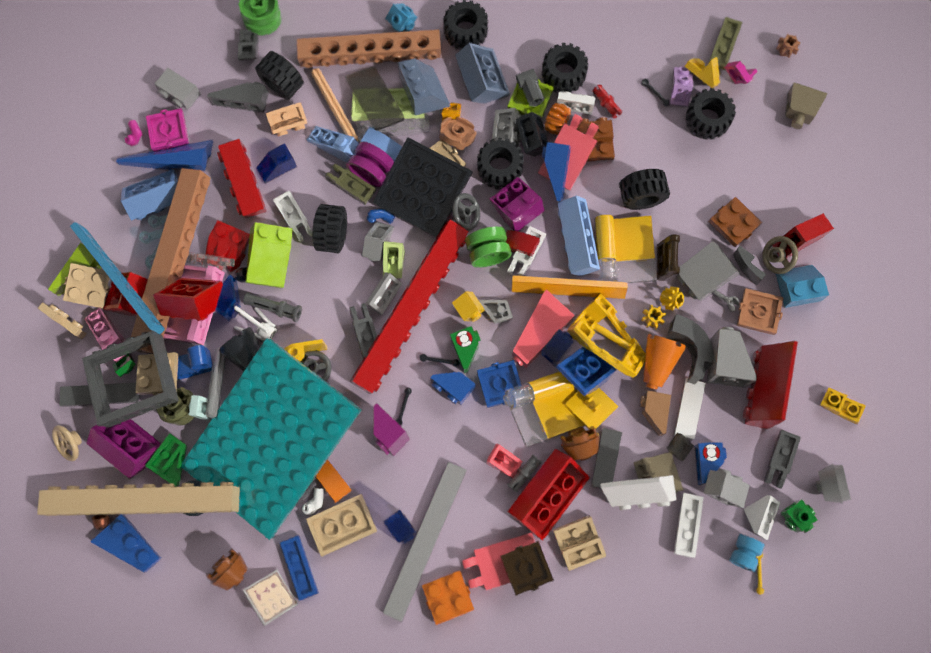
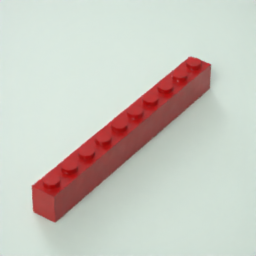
(408, 307)

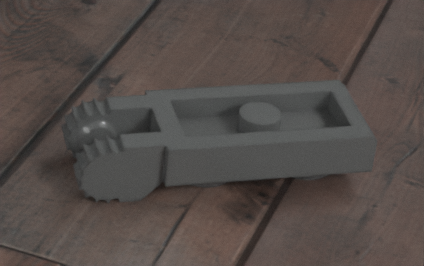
(363, 329)
(782, 457)

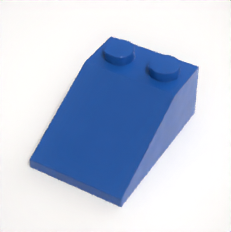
(586, 370)

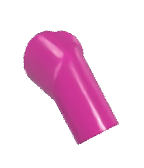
(135, 135)

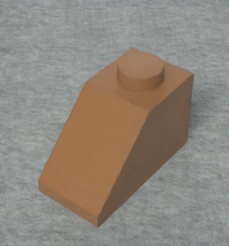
(656, 410)

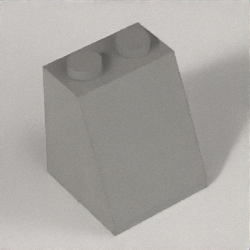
(707, 271)
(730, 360)

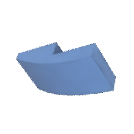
(383, 142)

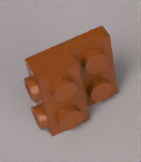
(604, 147)

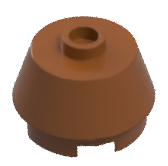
(581, 443)
(228, 571)

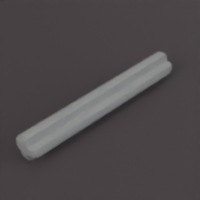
(215, 384)

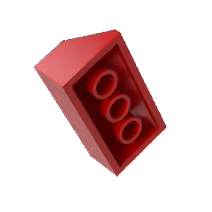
(549, 494)

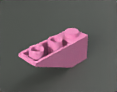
(104, 330)

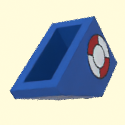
(708, 457)

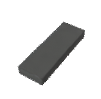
(606, 457)

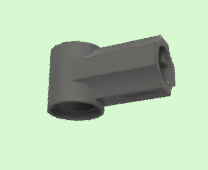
(529, 84)

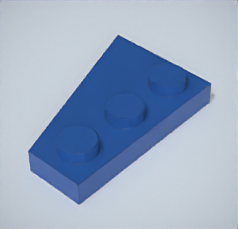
(127, 544)

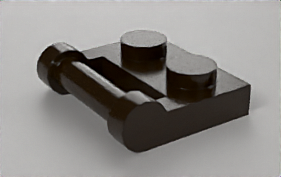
(667, 257)

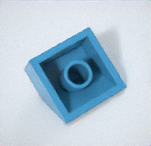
(802, 286)

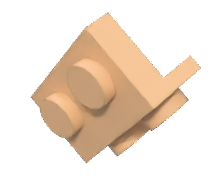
(287, 118)

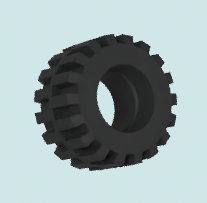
(461, 13)
(565, 55)
(279, 75)
(714, 101)
(495, 150)
(644, 189)
(329, 228)

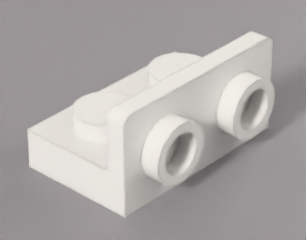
(577, 102)

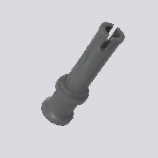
(280, 308)

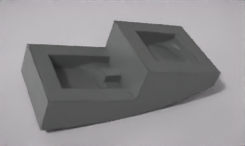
(248, 45)
(744, 261)

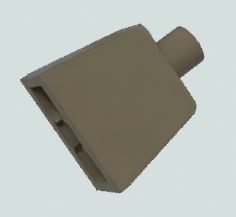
(803, 104)

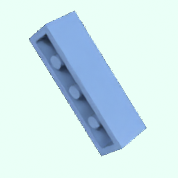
(578, 236)

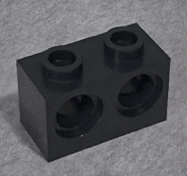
(532, 133)

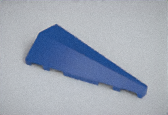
(185, 156)

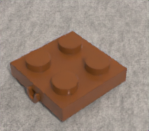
(735, 222)

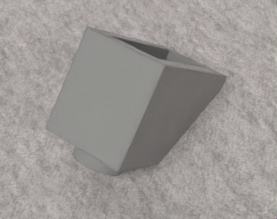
(375, 240)

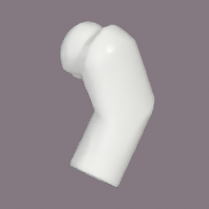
(315, 503)

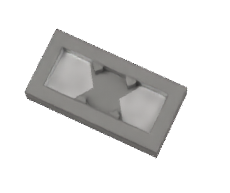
(384, 293)

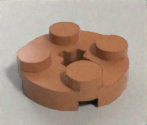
(449, 133)

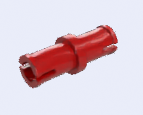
(607, 101)

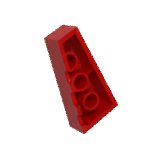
(241, 178)

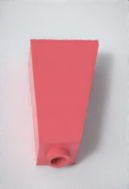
(541, 327)

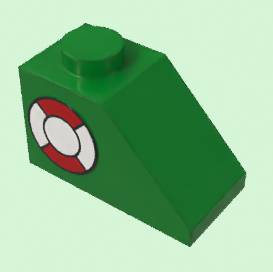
(466, 346)

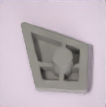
(497, 310)

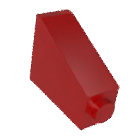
(807, 233)

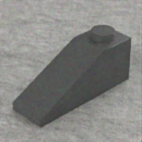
(243, 96)

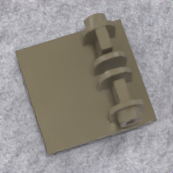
(658, 466)

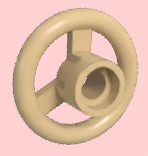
(68, 440)

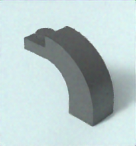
(696, 341)

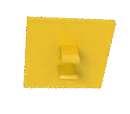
(592, 408)

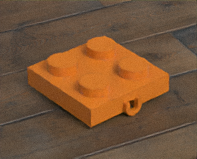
(448, 597)

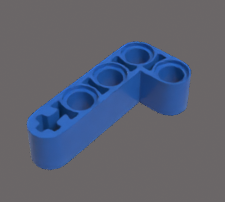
(194, 363)

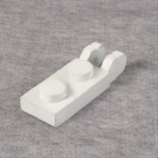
(292, 214)
(523, 258)

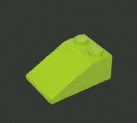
(268, 255)

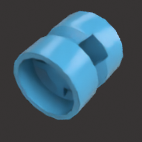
(746, 554)

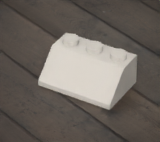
(640, 492)

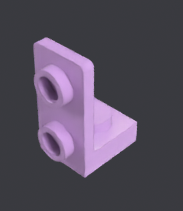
(682, 86)

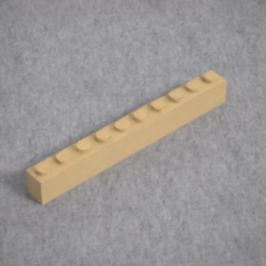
(139, 500)

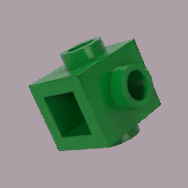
(799, 516)

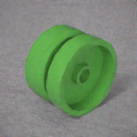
(260, 15)
(488, 247)

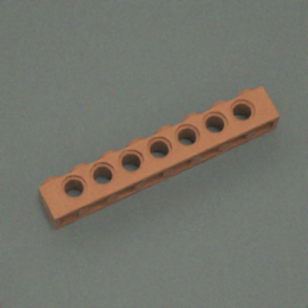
(361, 43)

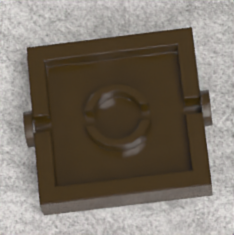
(527, 568)

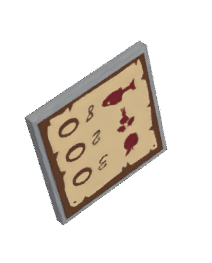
(270, 597)

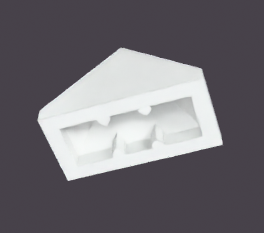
(762, 515)

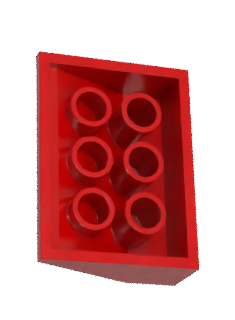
(772, 387)

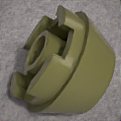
(177, 412)

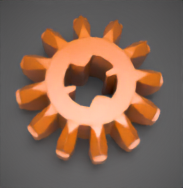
(557, 117)

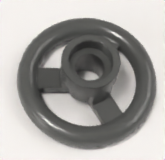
(463, 212)
(326, 365)

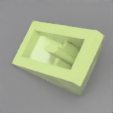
(393, 258)

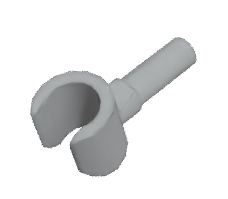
(729, 300)

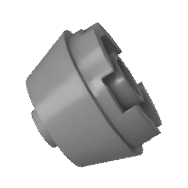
(833, 484)

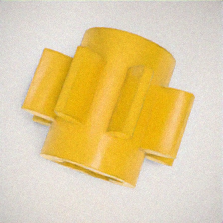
(672, 298)
(656, 313)

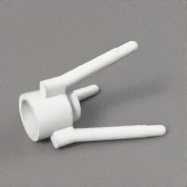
(264, 330)

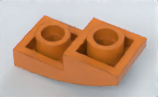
(332, 482)

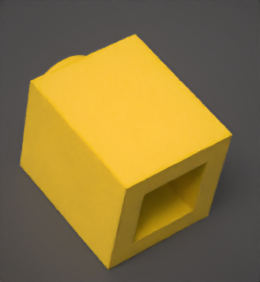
(468, 306)

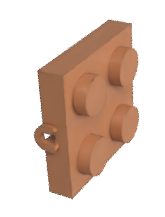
(760, 311)

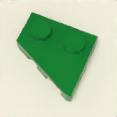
(168, 460)

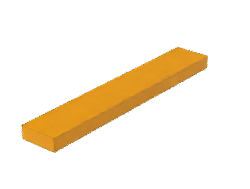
(569, 287)

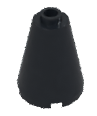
(241, 348)

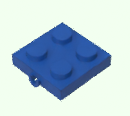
(496, 380)

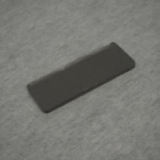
(374, 98)

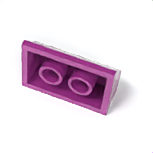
(388, 432)
(124, 446)

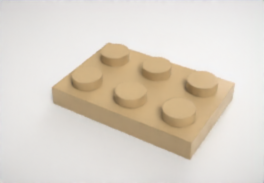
(341, 525)

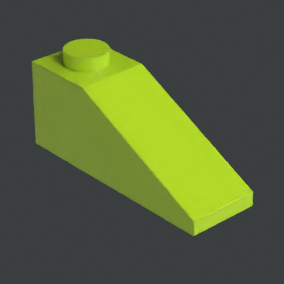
(80, 256)

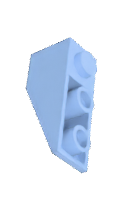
(333, 142)

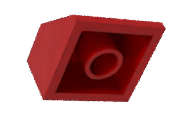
(115, 299)

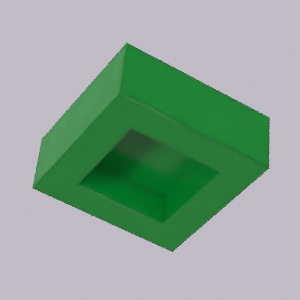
(124, 365)

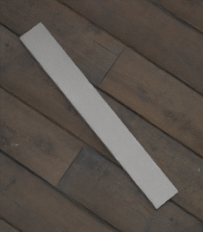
(424, 542)

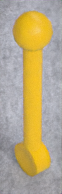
(759, 590)

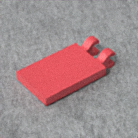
(581, 148)
(490, 563)

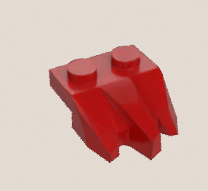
(228, 243)

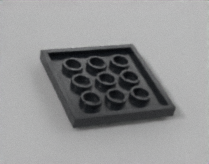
(422, 187)

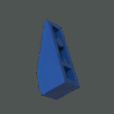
(557, 164)

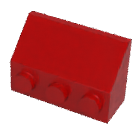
(189, 298)

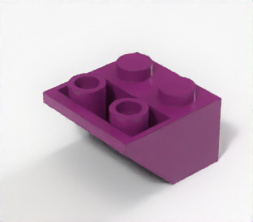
(517, 204)

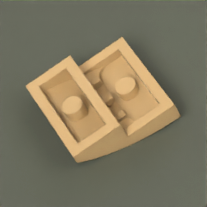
(579, 543)

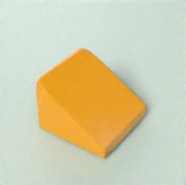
(453, 111)

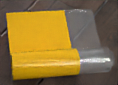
(625, 249)
(541, 409)

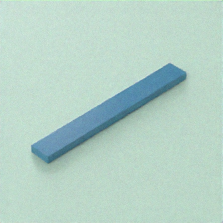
(117, 278)

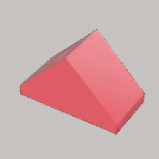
(504, 461)

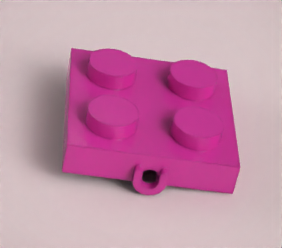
(167, 129)

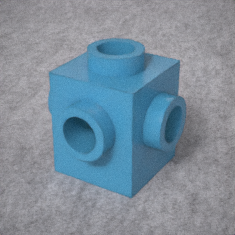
(401, 17)

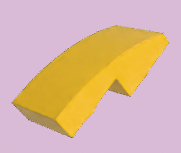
(842, 406)

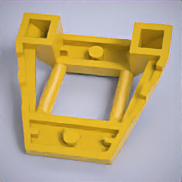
(583, 330)

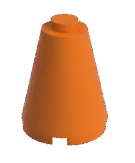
(660, 360)

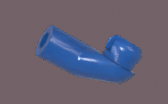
(380, 214)

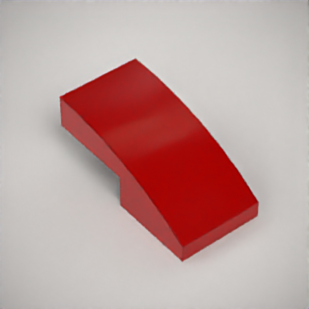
(522, 242)

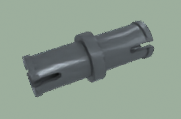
(524, 473)

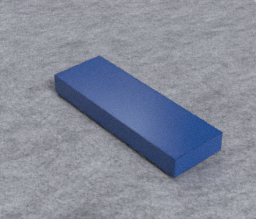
(299, 567)

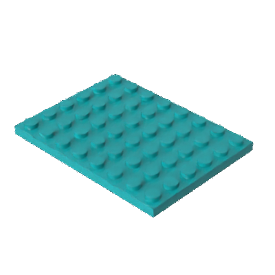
(271, 436)

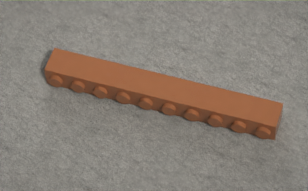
(174, 243)

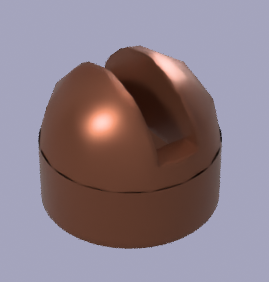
(100, 521)

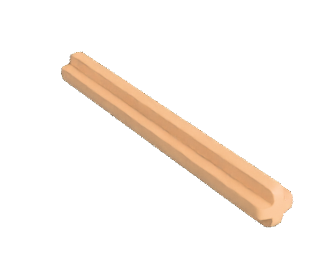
(333, 103)

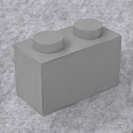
(177, 88)
(726, 488)

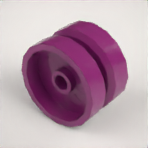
(370, 163)

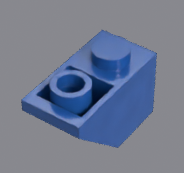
(454, 384)

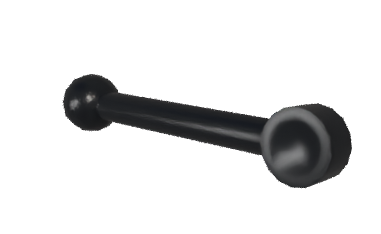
(645, 82)
(423, 357)
(408, 391)

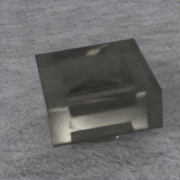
(680, 446)

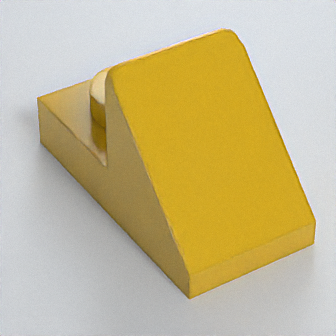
(708, 74)

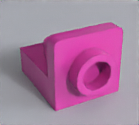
(739, 73)

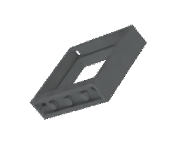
(97, 387)

